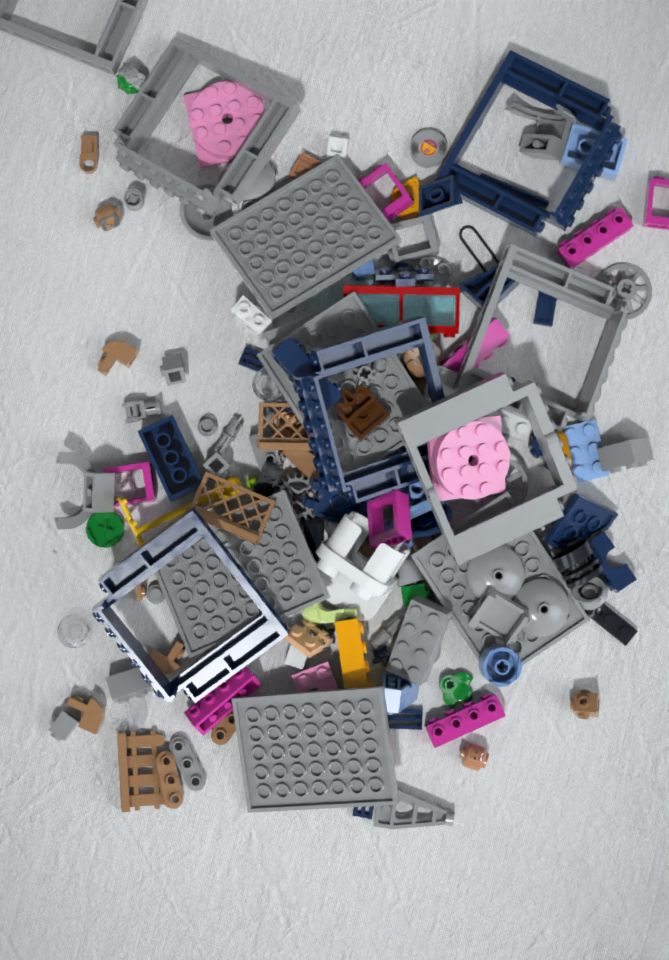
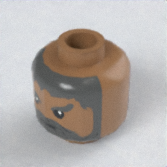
(107, 217)

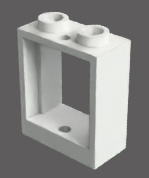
(249, 315)

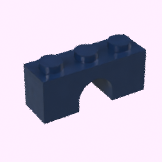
(616, 578)

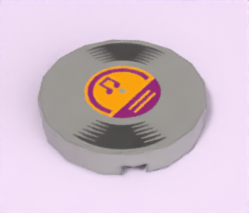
(428, 148)

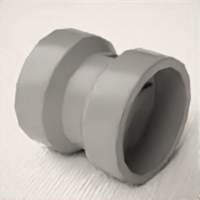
(132, 196)

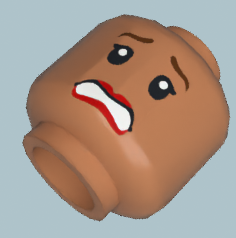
(474, 756)

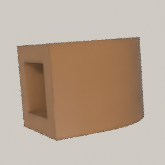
(119, 352)
(167, 663)
(93, 713)

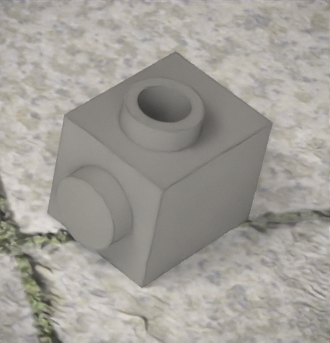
(173, 369)
(217, 466)
(63, 725)

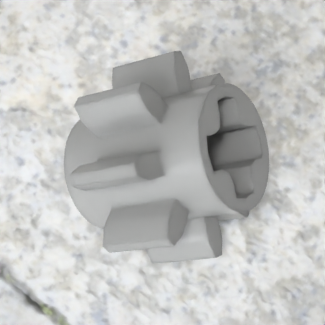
(362, 379)

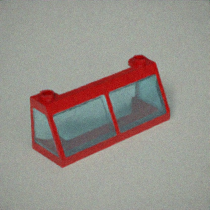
(395, 304)

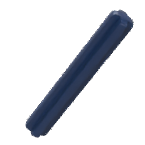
(537, 200)

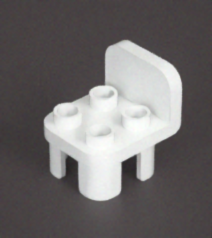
(351, 576)

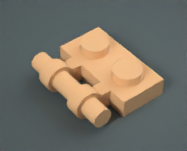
(304, 641)

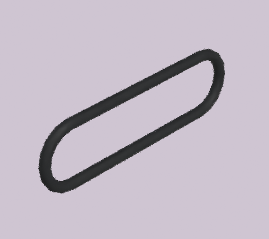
(471, 252)

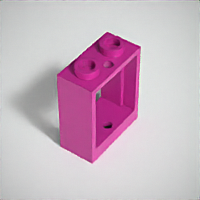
(397, 206)
(654, 221)
(148, 481)
(402, 521)

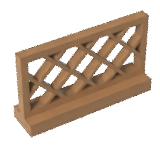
(279, 443)
(225, 524)

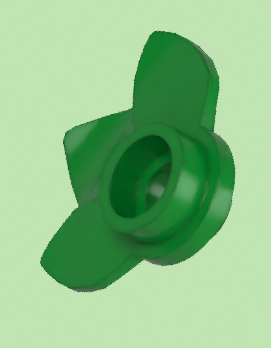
(459, 689)

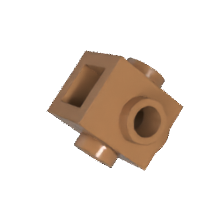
(585, 704)

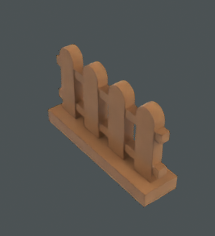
(133, 762)

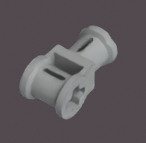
(141, 410)

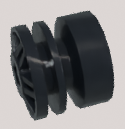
(577, 563)

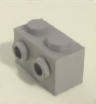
(271, 456)
(127, 685)

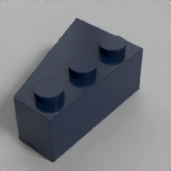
(478, 287)

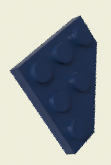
(579, 521)

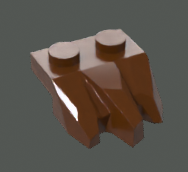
(361, 412)

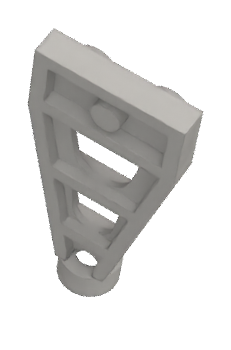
(386, 817)

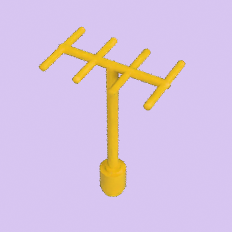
(137, 531)

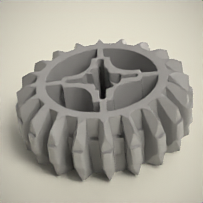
(286, 484)

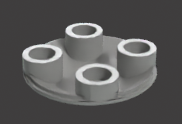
(440, 272)

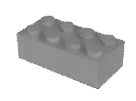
(419, 640)

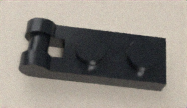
(613, 624)

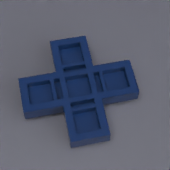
(403, 275)

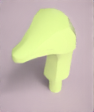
(321, 615)

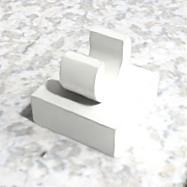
(337, 146)

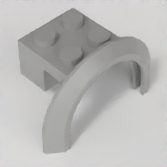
(550, 132)
(97, 494)

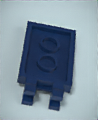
(332, 504)

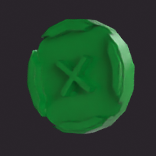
(105, 529)

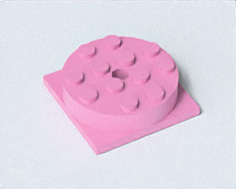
(207, 109)
(484, 475)

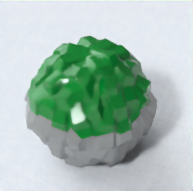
(130, 79)

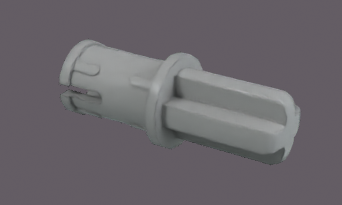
(228, 436)
(387, 633)

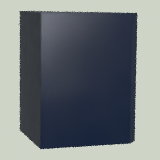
(438, 196)

